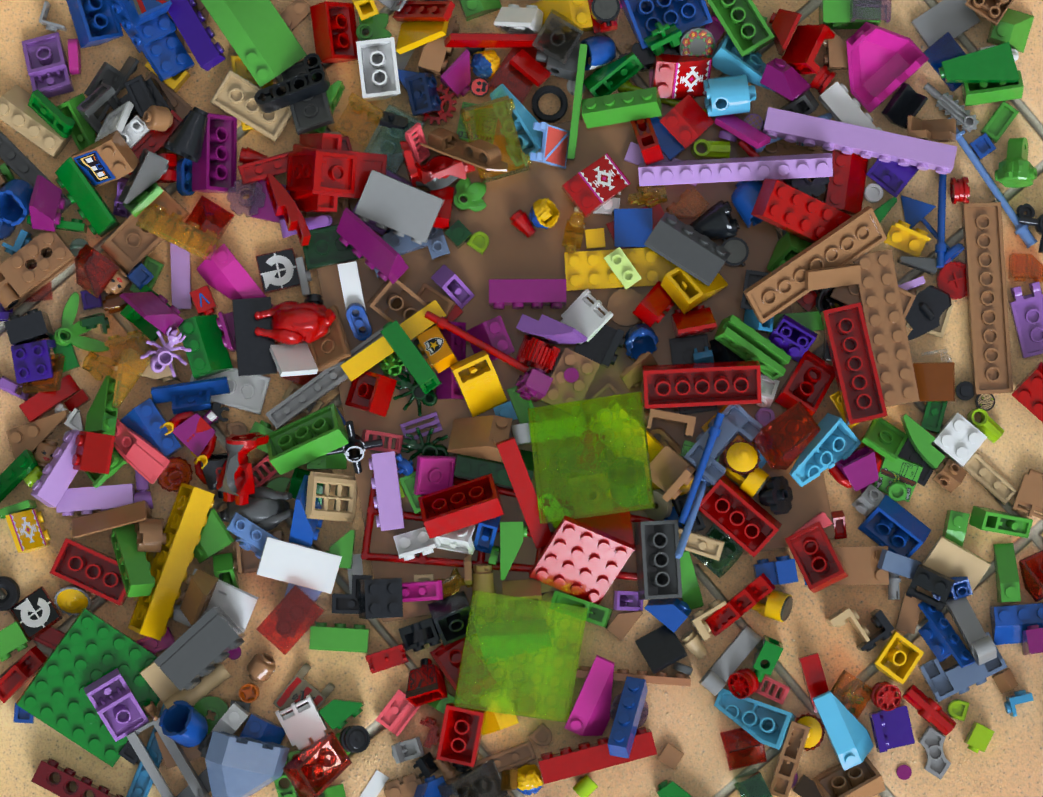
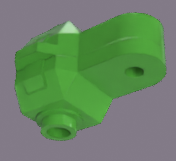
(1016, 169)

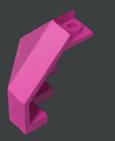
(880, 63)

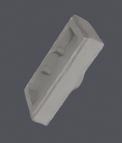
(304, 276)

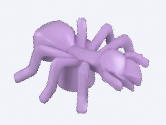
(163, 355)

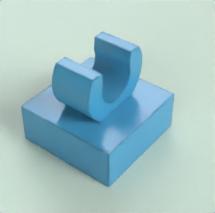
(703, 357)

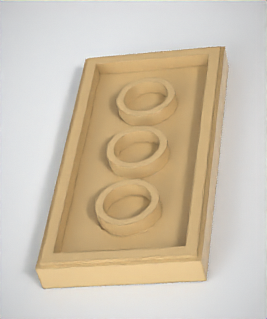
(237, 99)

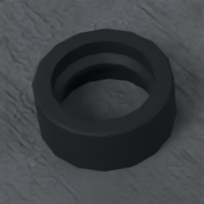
(544, 90)

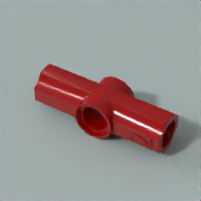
(929, 710)

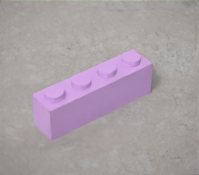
(58, 473)
(387, 491)
(91, 498)

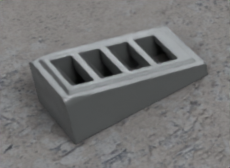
(922, 264)

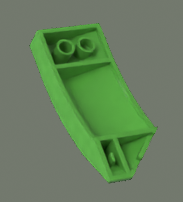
(257, 36)

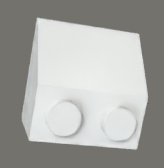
(519, 20)

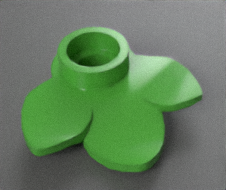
(376, 27)
(472, 194)

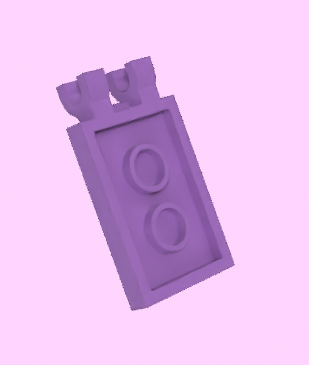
(1028, 319)

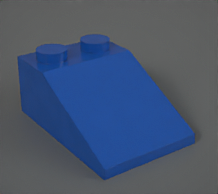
(304, 530)

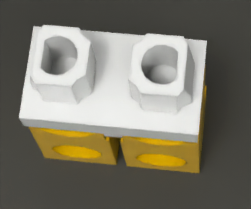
(134, 131)

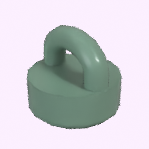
(77, 245)

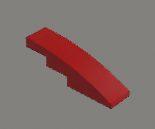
(286, 206)
(739, 604)

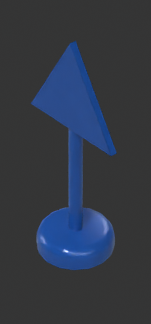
(915, 212)

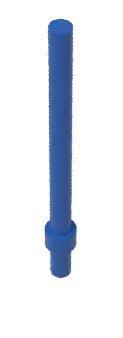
(940, 247)
(714, 432)

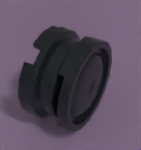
(354, 739)

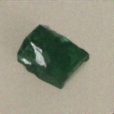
(730, 553)

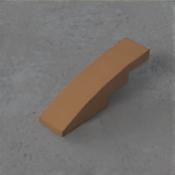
(789, 759)

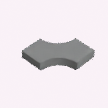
(933, 745)

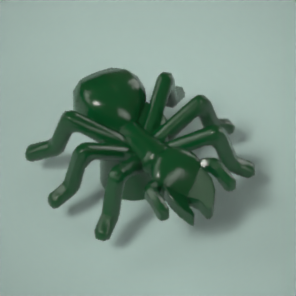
(429, 399)
(428, 448)

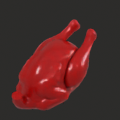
(296, 322)

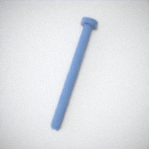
(691, 518)

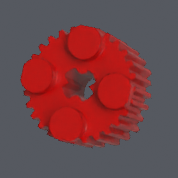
(537, 354)

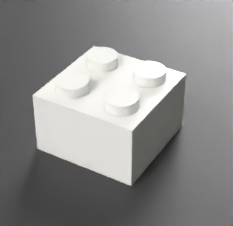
(958, 439)

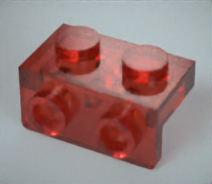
(433, 736)

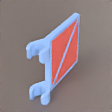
(554, 145)

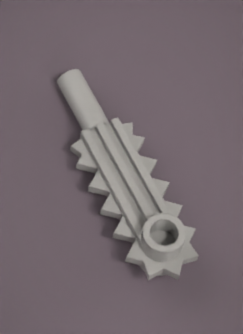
(951, 107)

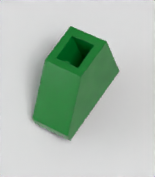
(339, 710)

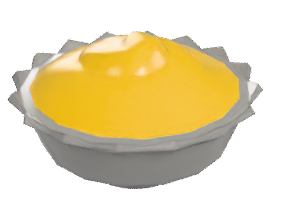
(72, 600)

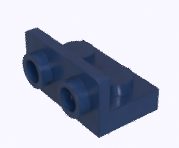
(423, 93)

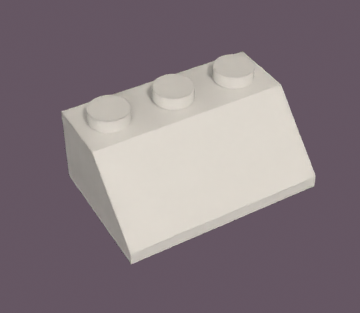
(378, 69)

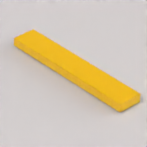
(381, 349)

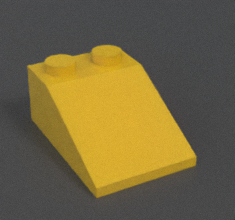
(575, 10)

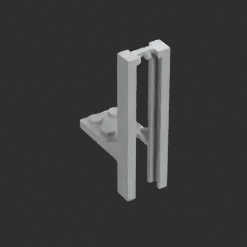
(176, 753)

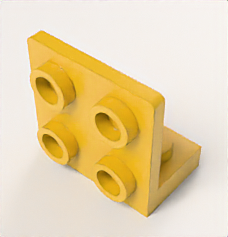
(906, 239)

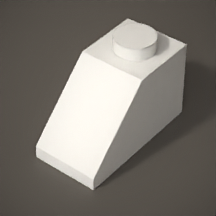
(232, 719)

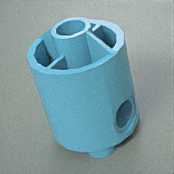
(728, 95)

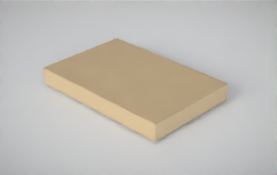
(956, 561)

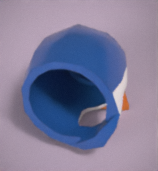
(600, 49)

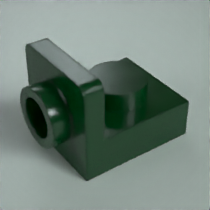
(91, 322)

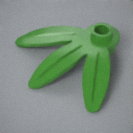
(72, 331)

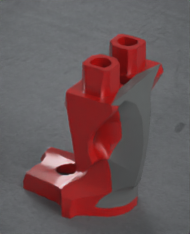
(437, 172)
(236, 475)

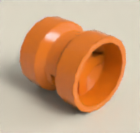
(249, 692)

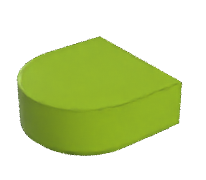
(479, 241)
(958, 709)

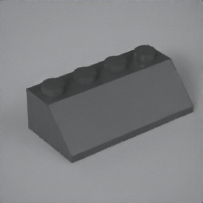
(687, 248)
(656, 561)

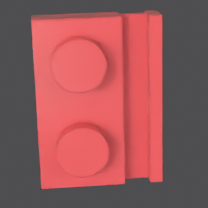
(397, 713)

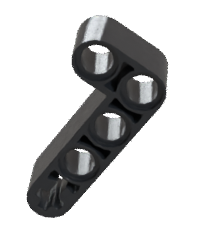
(270, 98)

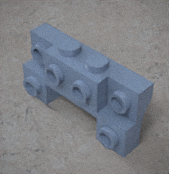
(436, 244)
(734, 422)
(958, 679)

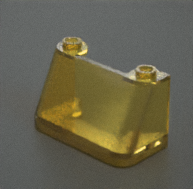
(494, 123)

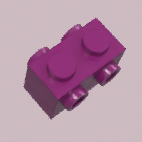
(533, 384)

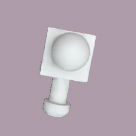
(73, 419)

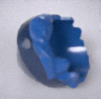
(640, 340)

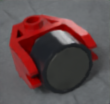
(604, 15)

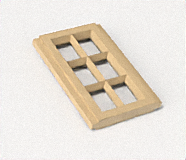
(324, 513)

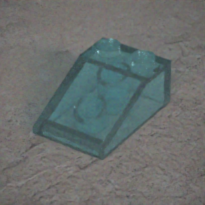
(387, 140)

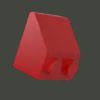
(687, 121)
(371, 393)
(93, 452)

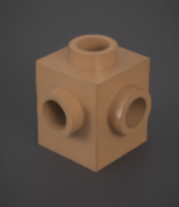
(949, 475)

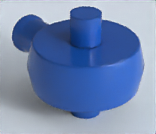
(404, 465)

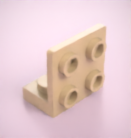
(840, 618)
(702, 627)

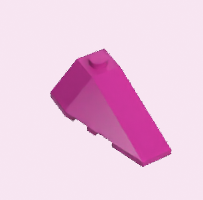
(229, 276)
(592, 707)

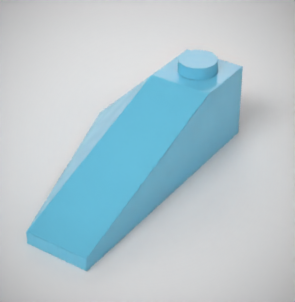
(731, 63)
(529, 139)
(829, 446)
(760, 720)
(846, 734)

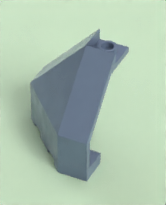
(242, 764)

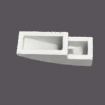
(351, 284)

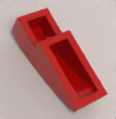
(47, 401)
(21, 673)
(813, 676)

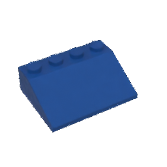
(645, 13)

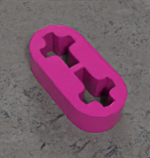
(74, 56)

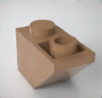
(836, 53)

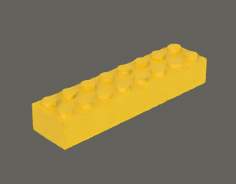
(171, 564)

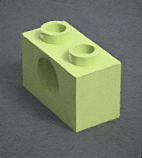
(622, 268)

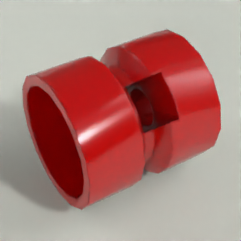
(171, 174)

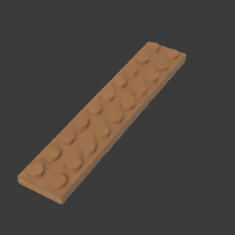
(987, 298)

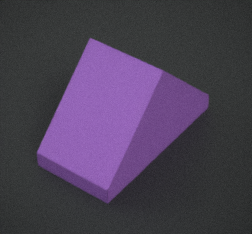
(627, 601)

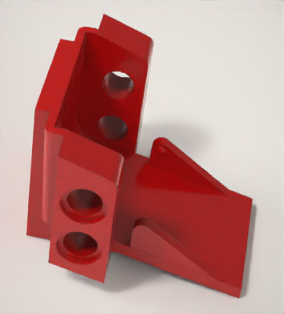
(323, 172)

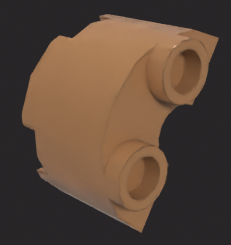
(150, 535)

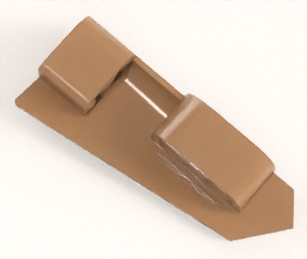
(477, 153)

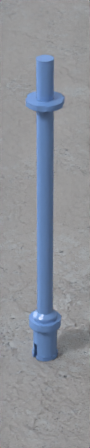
(1021, 229)

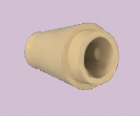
(694, 644)

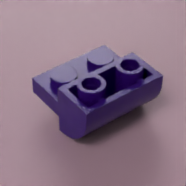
(891, 176)
(792, 337)

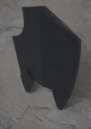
(927, 310)

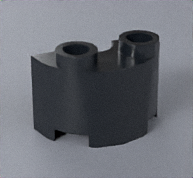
(419, 634)

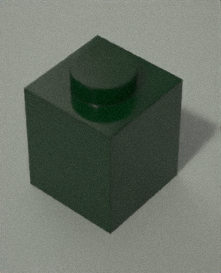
(458, 234)

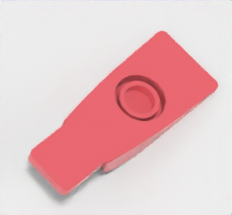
(139, 453)

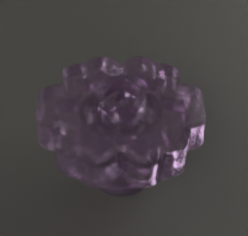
(247, 206)

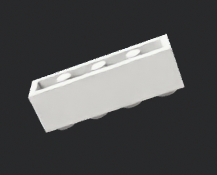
(845, 108)

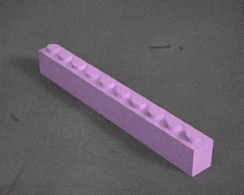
(859, 140)
(736, 169)

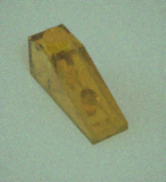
(129, 371)

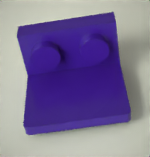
(33, 361)
(891, 728)

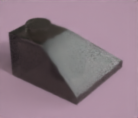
(558, 37)

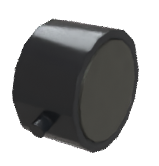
(738, 250)

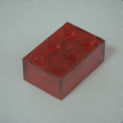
(290, 619)

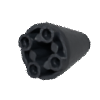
(189, 135)
(717, 222)

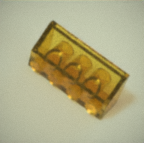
(178, 232)

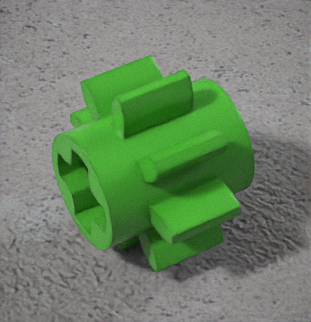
(391, 365)

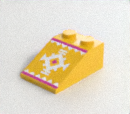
(28, 530)

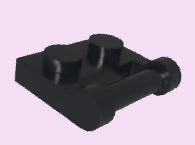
(933, 582)

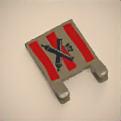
(299, 689)

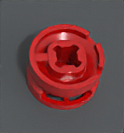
(822, 79)
(959, 190)
(744, 682)
(885, 696)

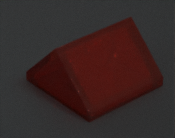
(742, 749)

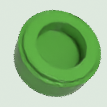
(897, 491)

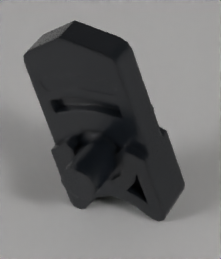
(390, 120)

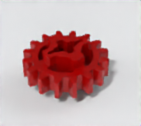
(446, 98)

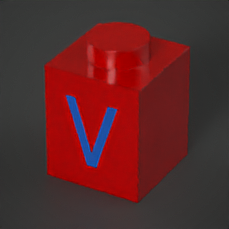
(204, 300)

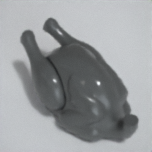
(264, 509)

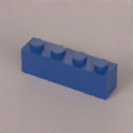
(627, 717)

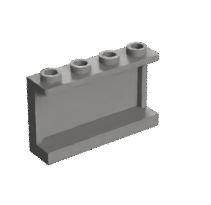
(398, 207)

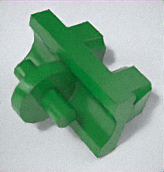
(661, 36)

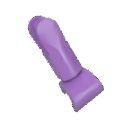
(312, 223)
(11, 387)
(142, 486)

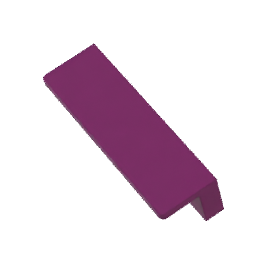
(449, 388)

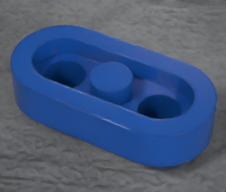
(184, 177)
(359, 320)

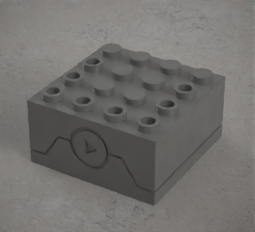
(200, 648)

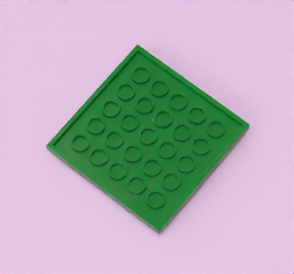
(81, 657)

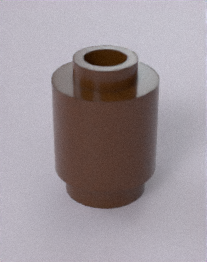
(114, 303)

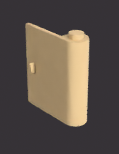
(170, 693)

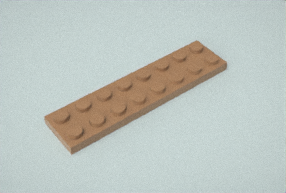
(834, 249)
(887, 328)

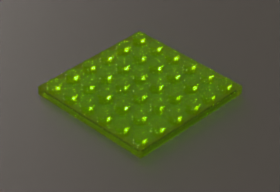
(591, 457)
(520, 656)

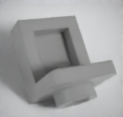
(868, 500)
(407, 750)

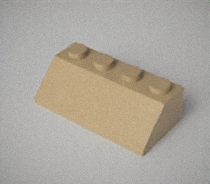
(23, 119)

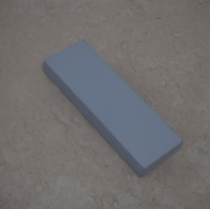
(898, 564)

